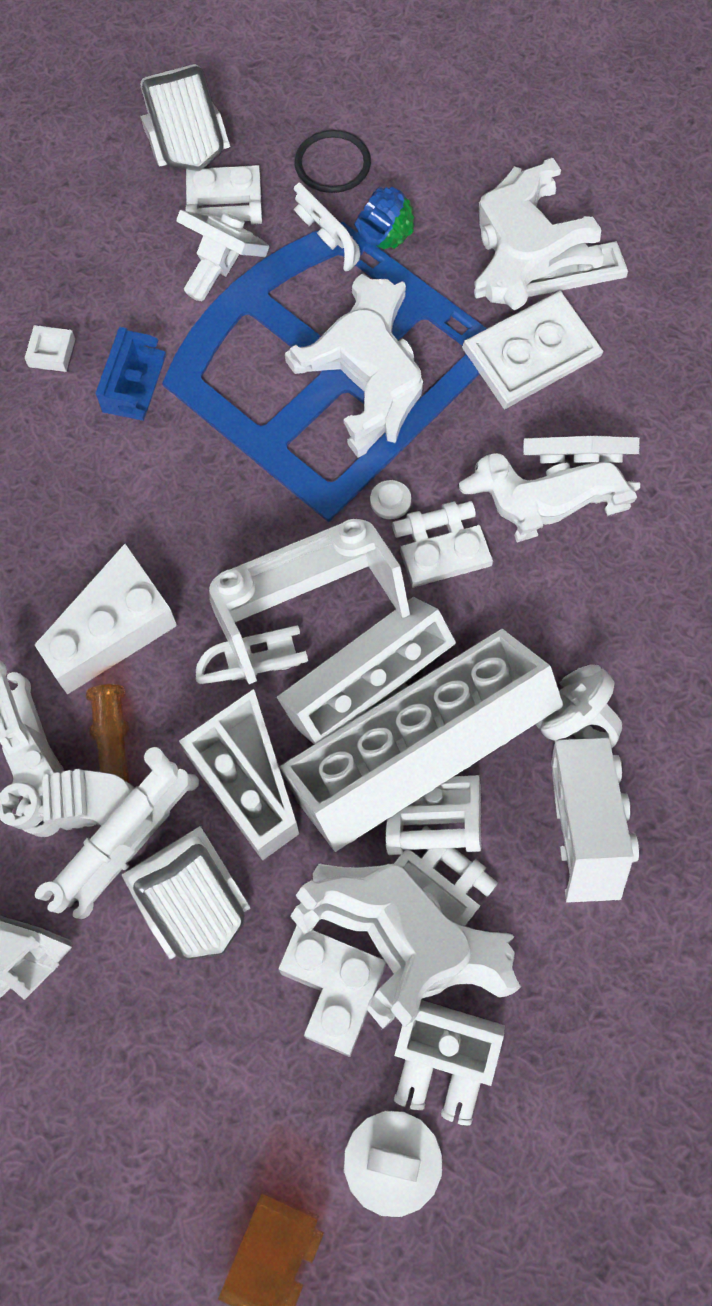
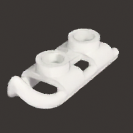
(331, 230)
(279, 656)

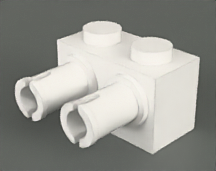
(450, 1043)

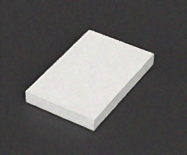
(532, 349)

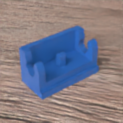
(130, 375)

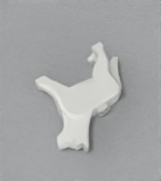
(525, 239)
(372, 358)
(410, 934)

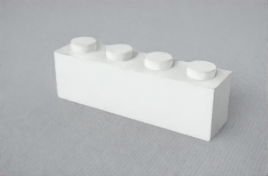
(366, 670)

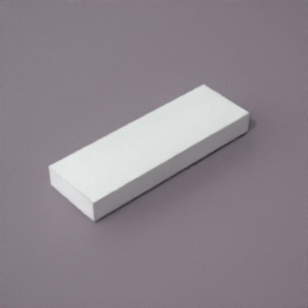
(582, 274)

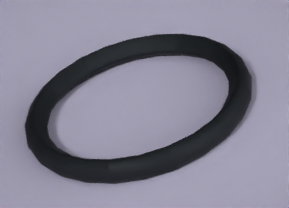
(332, 134)

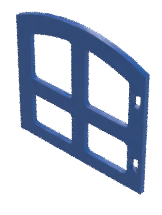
(269, 442)

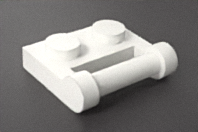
(225, 186)
(451, 802)

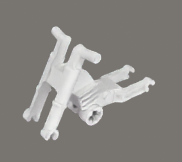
(78, 800)

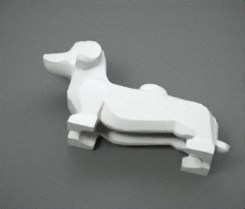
(550, 497)

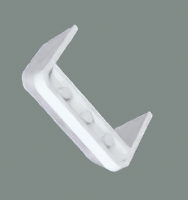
(300, 569)

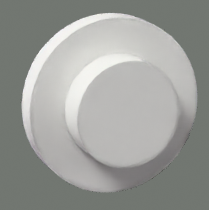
(390, 499)

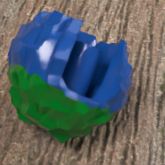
(386, 218)

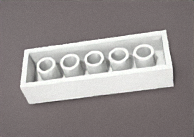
(421, 737)

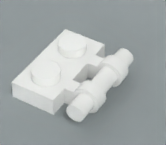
(446, 554)
(452, 898)

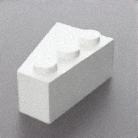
(105, 623)
(243, 773)
(592, 819)

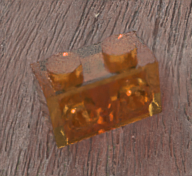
(271, 1254)

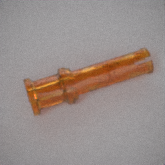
(109, 728)

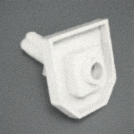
(219, 248)

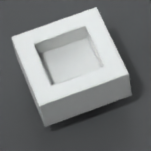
(50, 348)

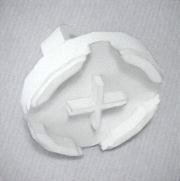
(584, 704)
(393, 1164)

